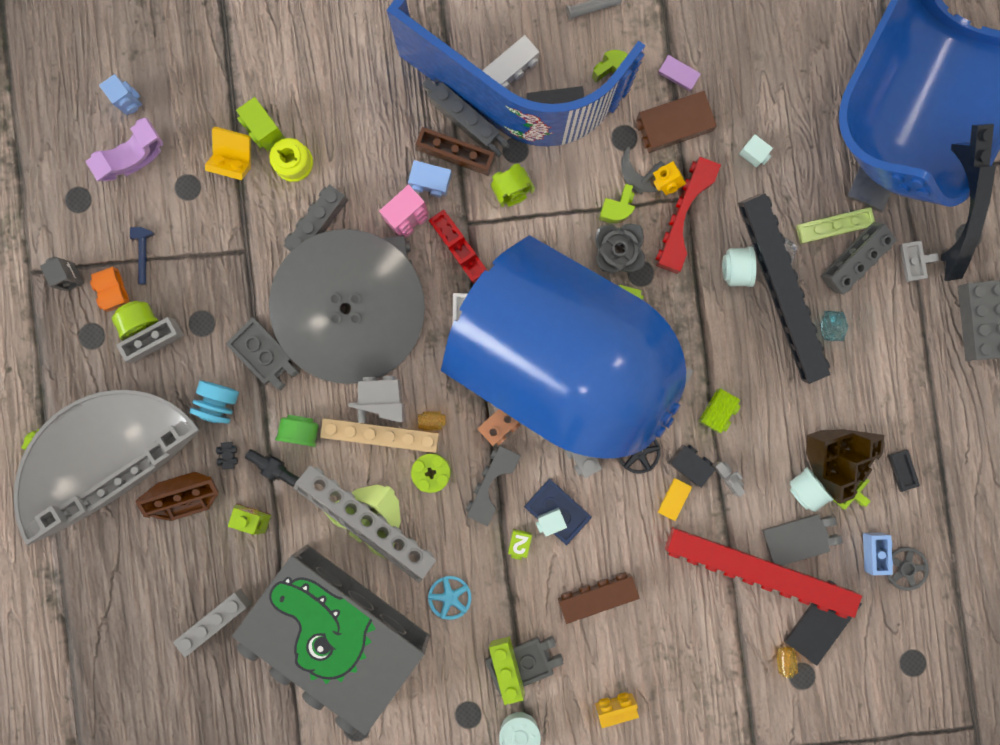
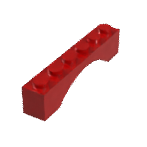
(674, 251)

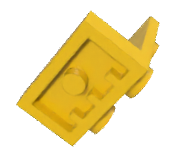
(230, 154)
(617, 709)

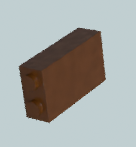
(675, 122)

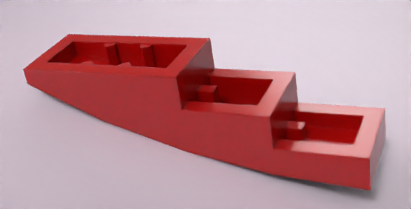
(457, 245)

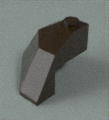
(843, 459)

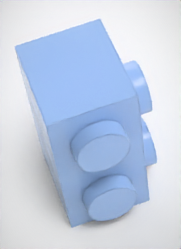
(121, 94)
(429, 178)
(877, 553)

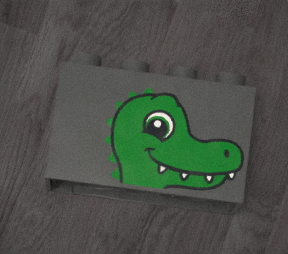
(332, 640)

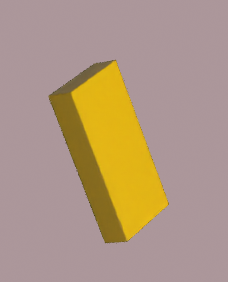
(674, 499)

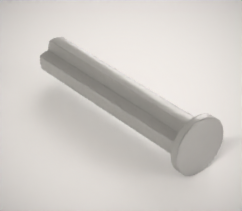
(588, 7)

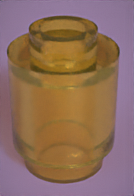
(431, 420)
(787, 662)

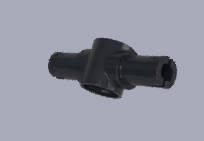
(271, 467)

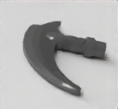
(639, 183)

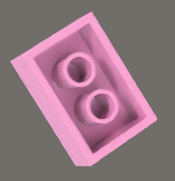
(405, 212)

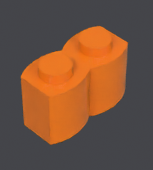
(109, 289)

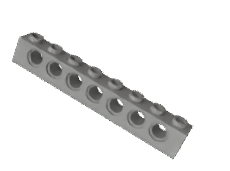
(368, 534)

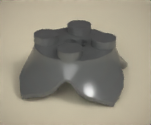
(630, 238)

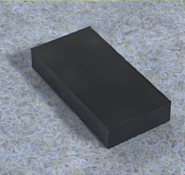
(903, 470)

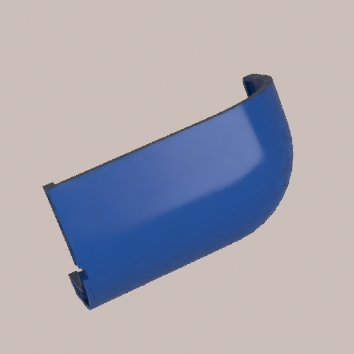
(917, 95)
(567, 353)

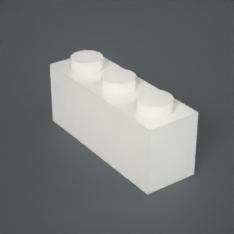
(513, 62)

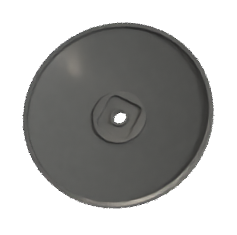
(352, 270)

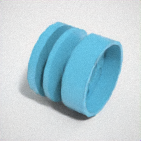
(214, 402)

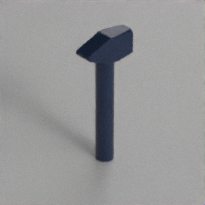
(141, 235)

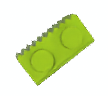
(719, 411)

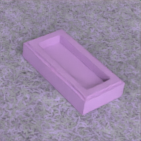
(679, 73)

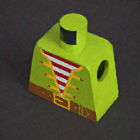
(248, 519)

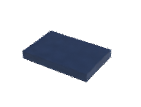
(551, 497)

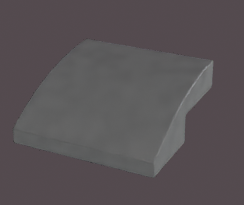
(868, 192)

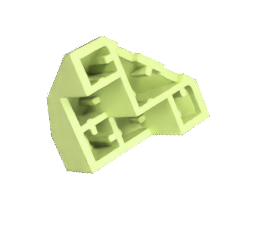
(381, 502)

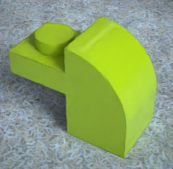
(612, 60)
(618, 211)

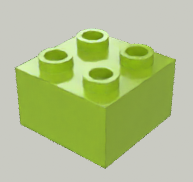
(259, 124)

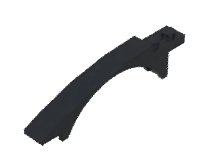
(980, 175)

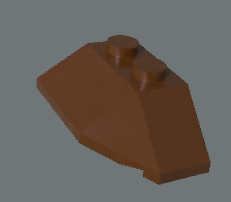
(178, 497)

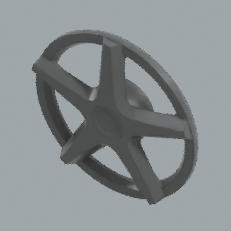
(908, 569)

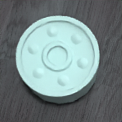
(739, 267)
(809, 491)
(519, 730)

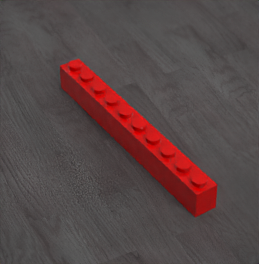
(763, 572)

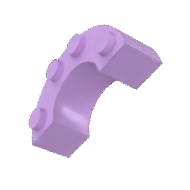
(128, 156)

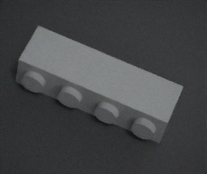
(212, 622)

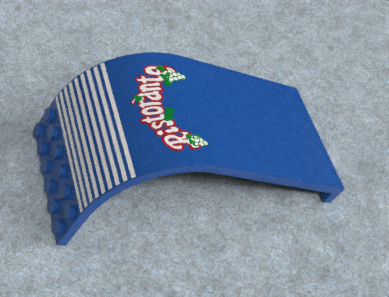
(516, 117)

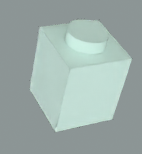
(756, 151)
(551, 522)

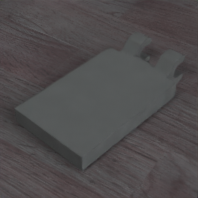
(261, 353)
(800, 539)
(532, 661)

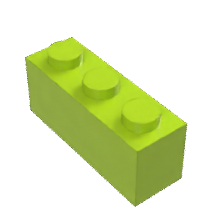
(507, 670)

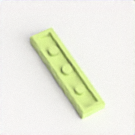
(835, 225)

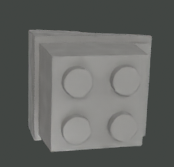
(380, 397)

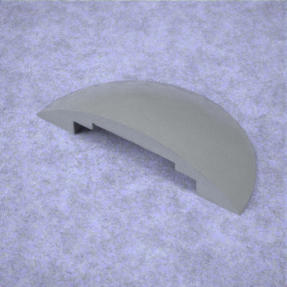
(93, 457)

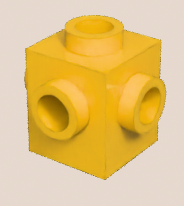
(668, 178)

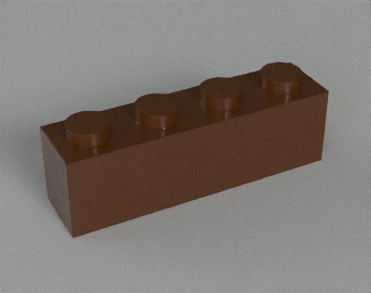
(455, 151)
(598, 598)

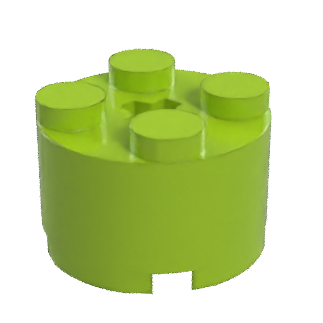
(512, 185)
(421, 467)

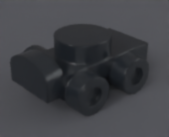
(227, 453)

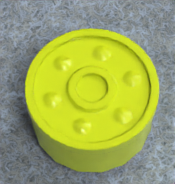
(291, 159)

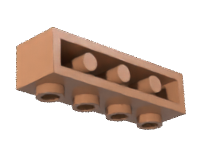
(497, 426)

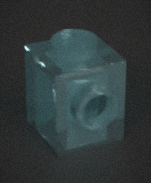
(833, 326)

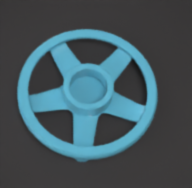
(449, 598)

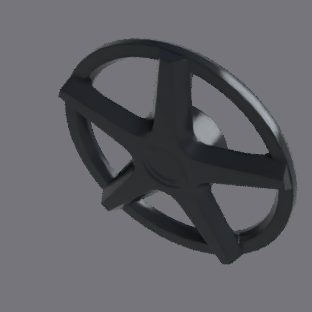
(641, 456)

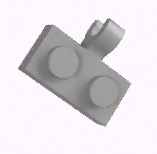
(915, 261)
(733, 480)

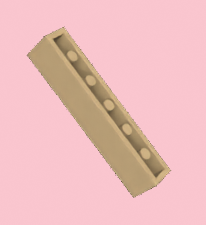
(380, 435)

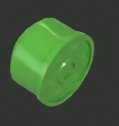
(297, 430)

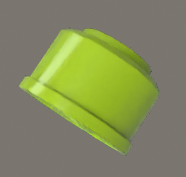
(133, 318)

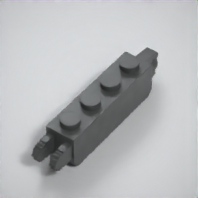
(464, 116)

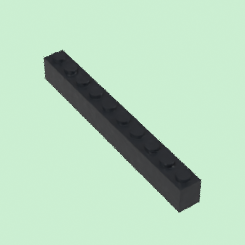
(784, 288)

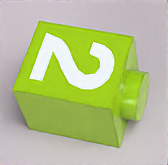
(519, 544)

